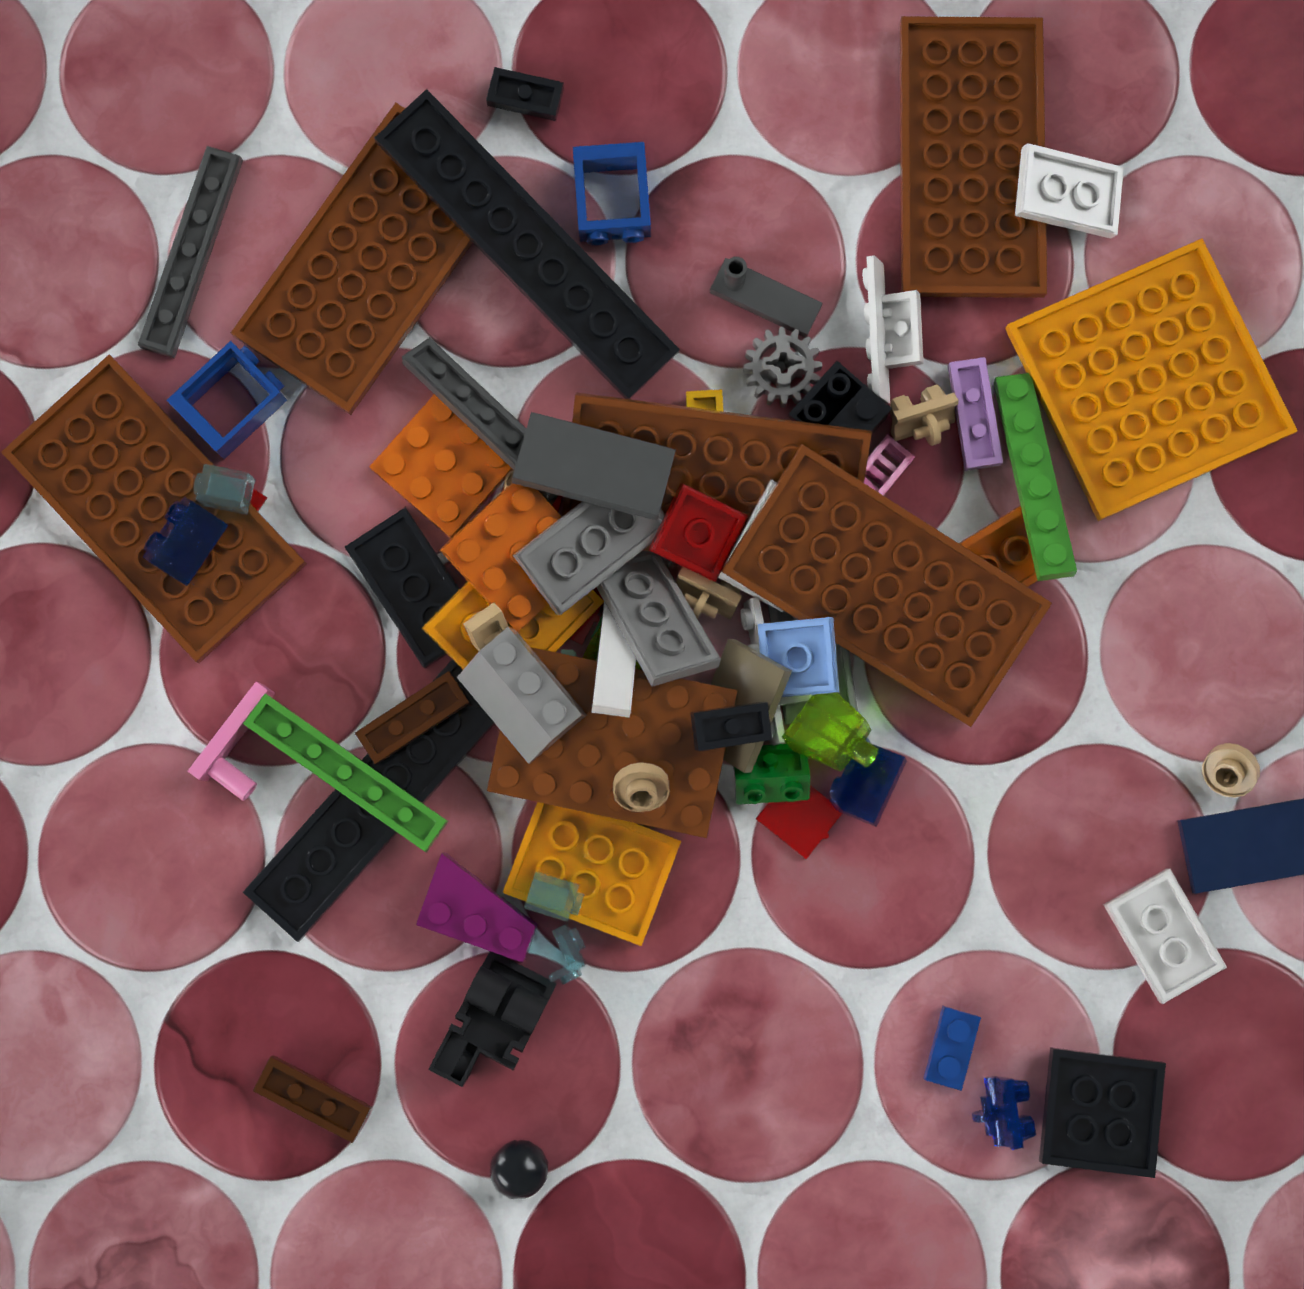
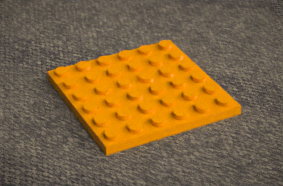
(1150, 379)

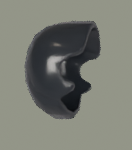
(519, 1169)

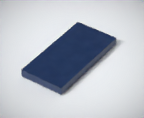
(1244, 846)

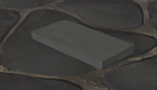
(593, 466)

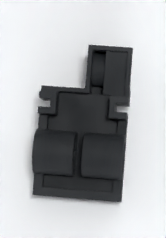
(495, 1016)

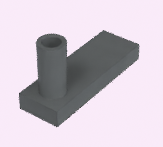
(765, 296)

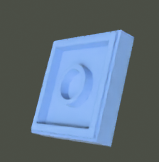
(807, 650)

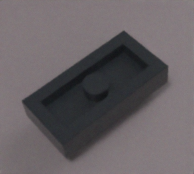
(525, 94)
(731, 726)

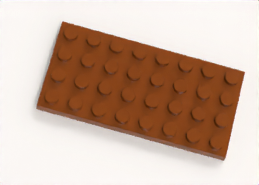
(964, 116)
(354, 279)
(719, 450)
(113, 472)
(890, 582)

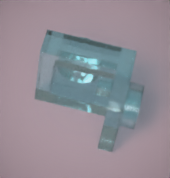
(570, 945)

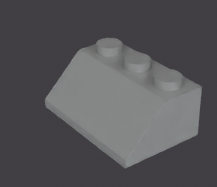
(520, 694)

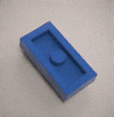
(952, 1048)

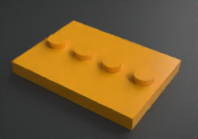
(542, 632)
(613, 860)

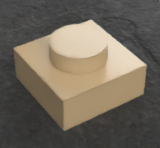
(485, 626)

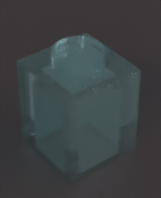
(224, 488)
(554, 896)

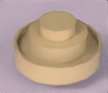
(1230, 770)
(641, 787)

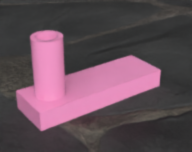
(212, 759)

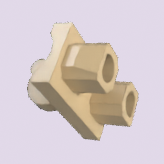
(923, 419)
(708, 596)

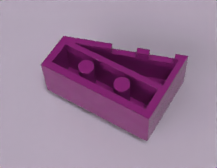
(474, 913)

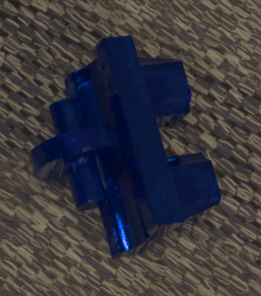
(1001, 1112)

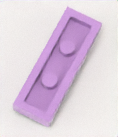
(975, 414)

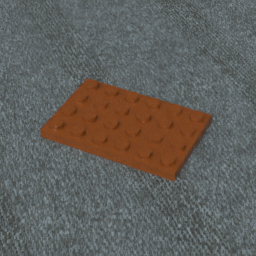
(583, 763)

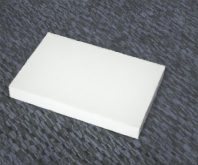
(1069, 191)
(1165, 936)

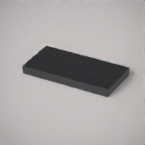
(405, 579)

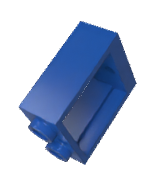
(612, 158)
(207, 377)

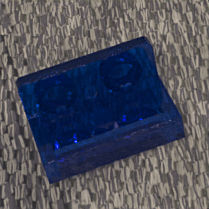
(184, 540)
(866, 791)

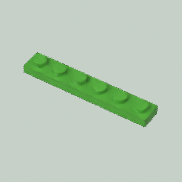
(1034, 477)
(346, 772)

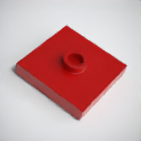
(698, 532)

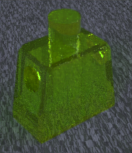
(831, 733)

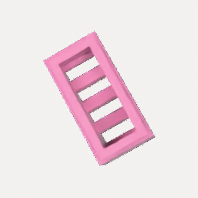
(897, 452)

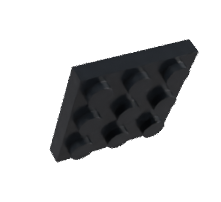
(1102, 1112)

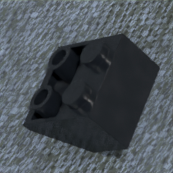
(841, 402)

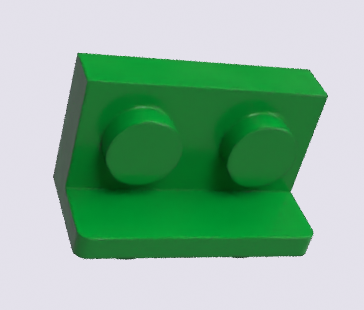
(776, 777)

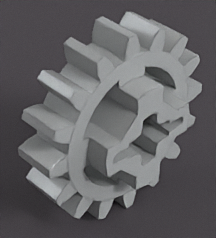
(768, 367)

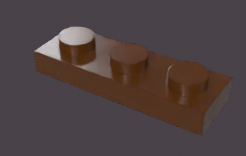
(412, 718)
(312, 1098)

